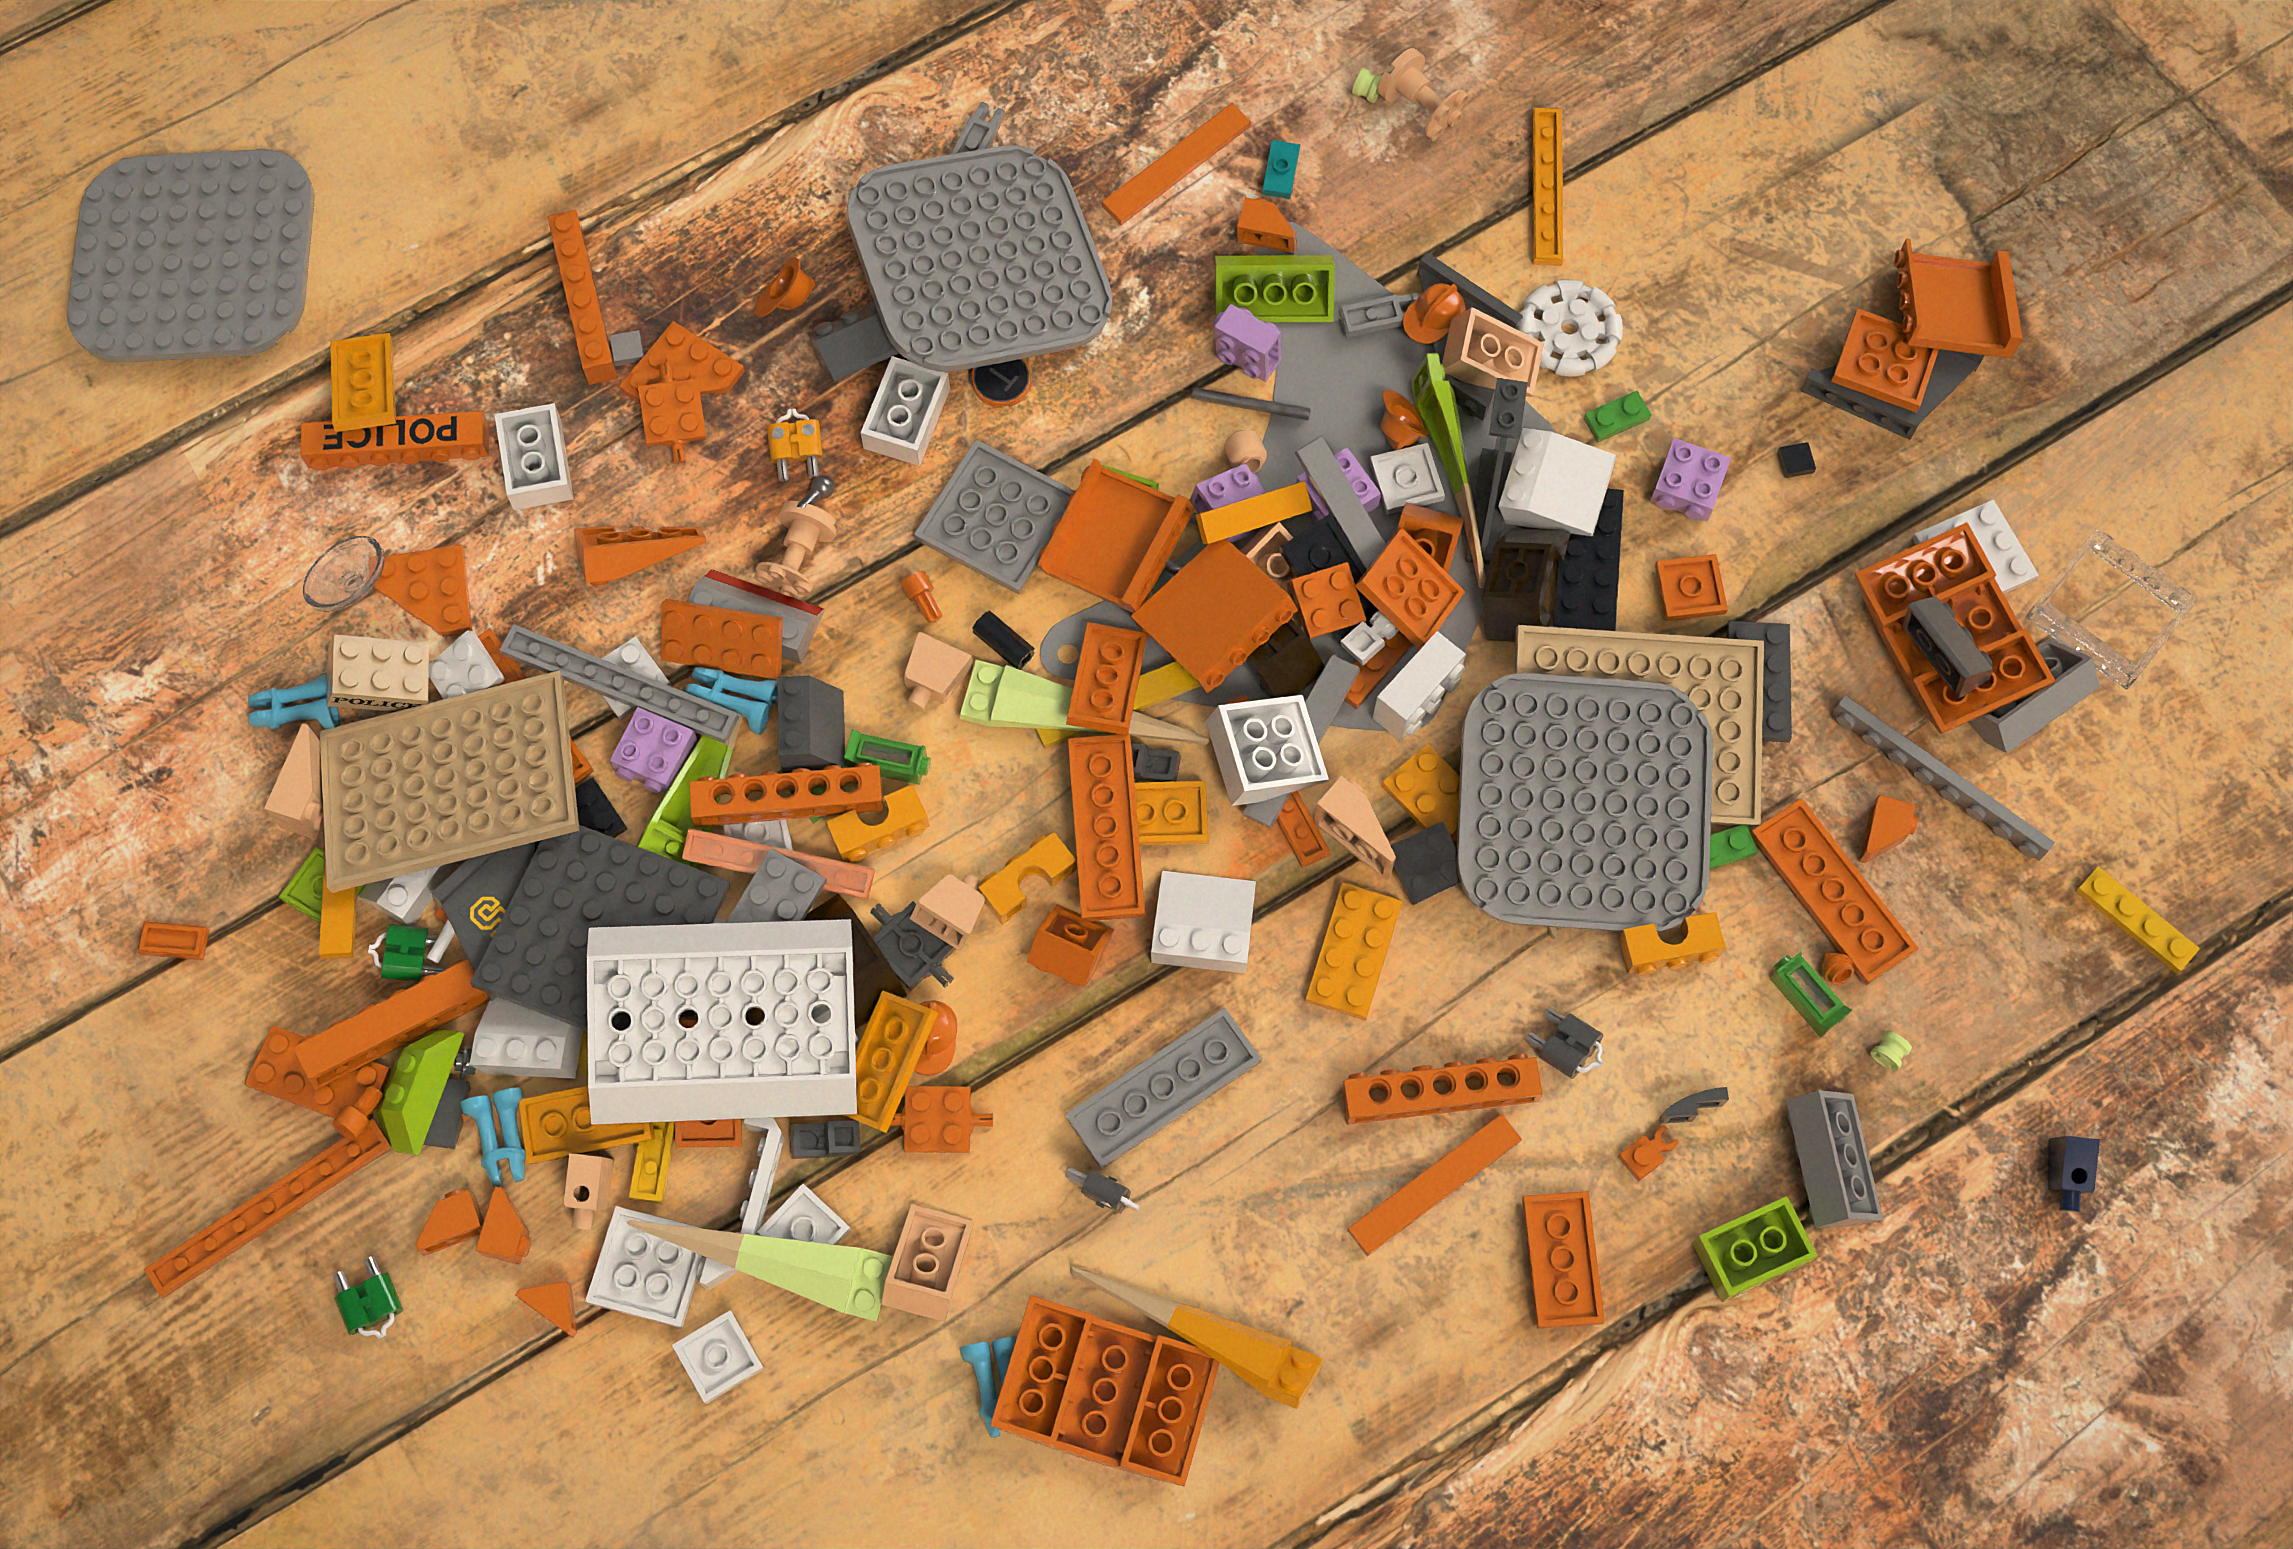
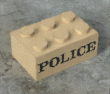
(377, 673)

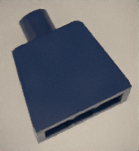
(2072, 1157)

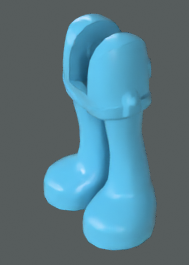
(756, 712)
(279, 714)
(481, 1111)
(980, 1358)

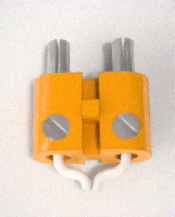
(795, 442)

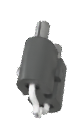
(1570, 1045)
(1102, 1190)

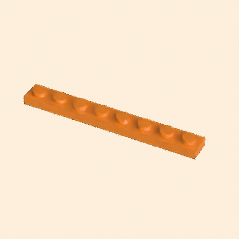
(266, 1209)

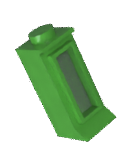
(895, 758)
(1809, 994)

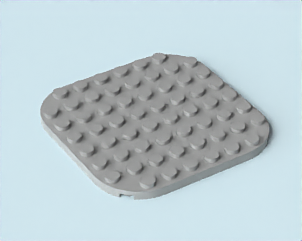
(191, 256)
(978, 258)
(1584, 803)

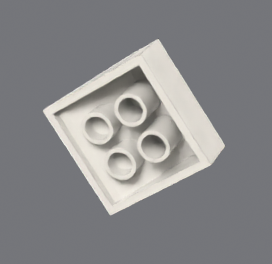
(1556, 483)
(1265, 748)
(1203, 922)
(524, 1043)

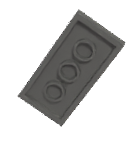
(1776, 675)

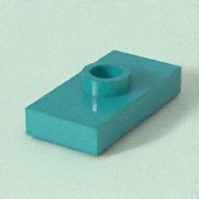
(1281, 169)

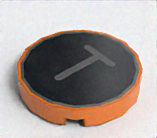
(1002, 383)

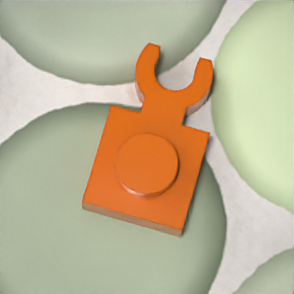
(1645, 1156)

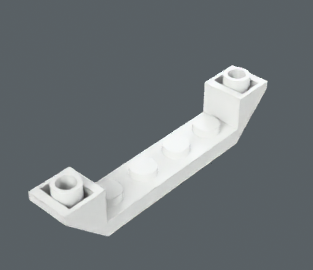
(752, 1211)

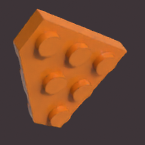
(689, 360)
(430, 587)

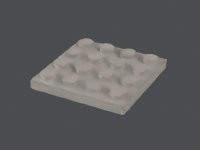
(995, 516)

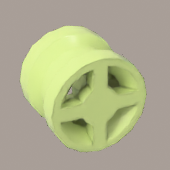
(1367, 85)
(1891, 1050)

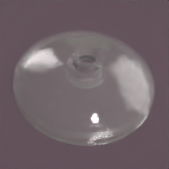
(344, 574)

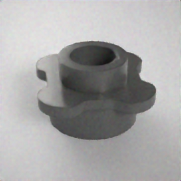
(462, 1062)

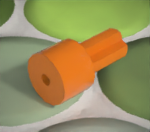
(919, 589)
(353, 1119)

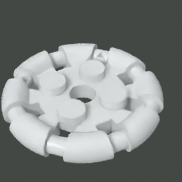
(1582, 317)

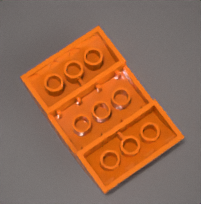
(1962, 577)
(1105, 1392)

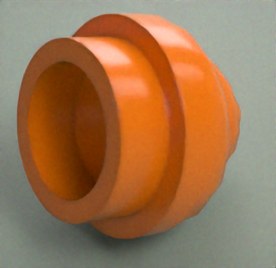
(1837, 968)

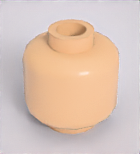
(1247, 448)

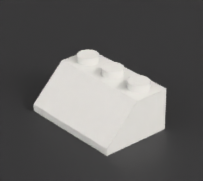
(406, 895)

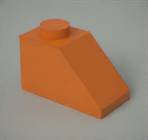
(1264, 226)
(1887, 826)
(451, 1222)
(503, 1231)

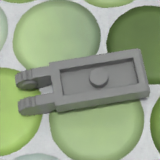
(977, 132)
(1375, 314)

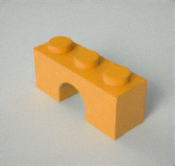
(856, 839)
(1045, 858)
(1646, 952)

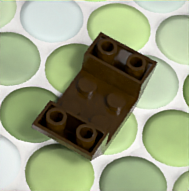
(1519, 580)
(1286, 662)
(870, 967)

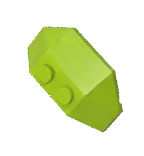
(416, 1089)

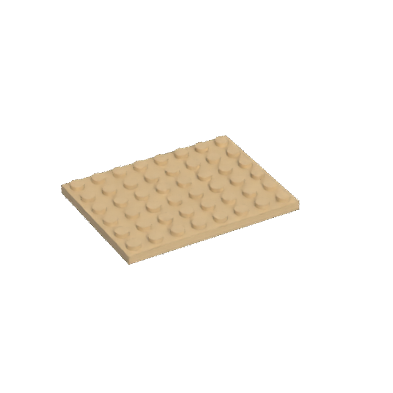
(1716, 674)
(447, 781)

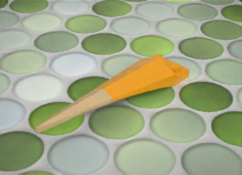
(1254, 1355)

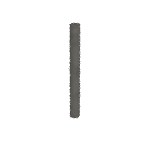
(1251, 403)

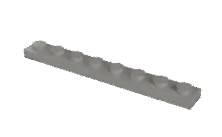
(619, 683)
(1949, 783)

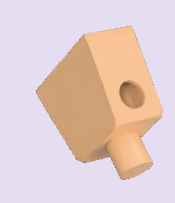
(934, 671)
(950, 909)
(585, 1173)

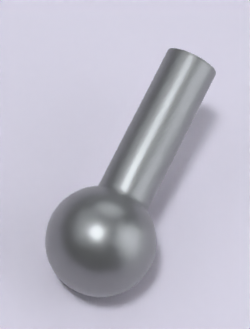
(821, 487)

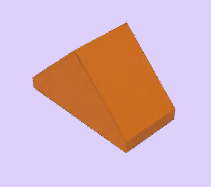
(554, 1303)

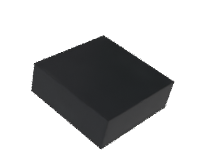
(1796, 460)

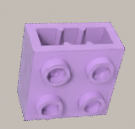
(1247, 342)
(1357, 477)
(1690, 480)
(1226, 489)
(652, 750)

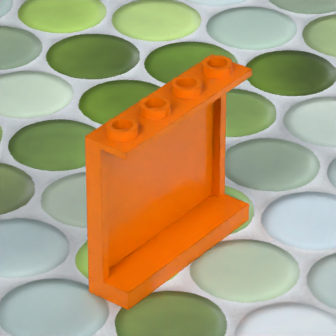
(1958, 303)
(1115, 537)
(1215, 613)

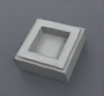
(627, 348)

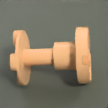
(1415, 87)
(805, 528)

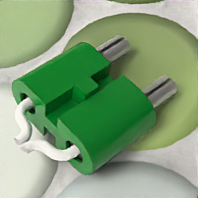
(405, 953)
(367, 1303)

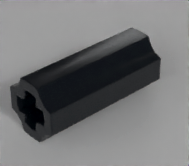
(1003, 640)

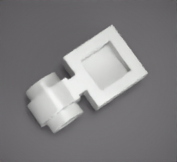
(1366, 641)

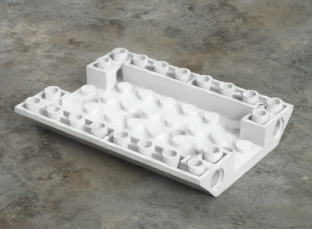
(722, 1062)

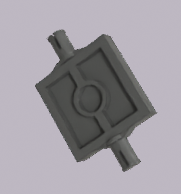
(911, 948)

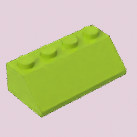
(1277, 286)

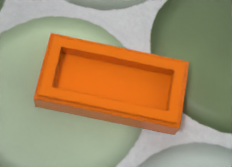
(173, 940)

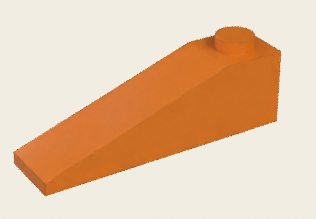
(613, 554)

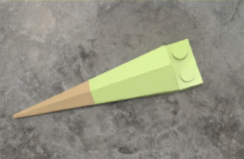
(1022, 700)
(826, 1273)

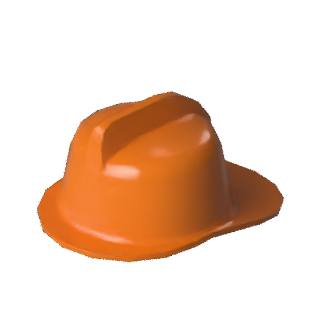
(787, 289)
(1431, 313)
(1401, 421)
(941, 1042)

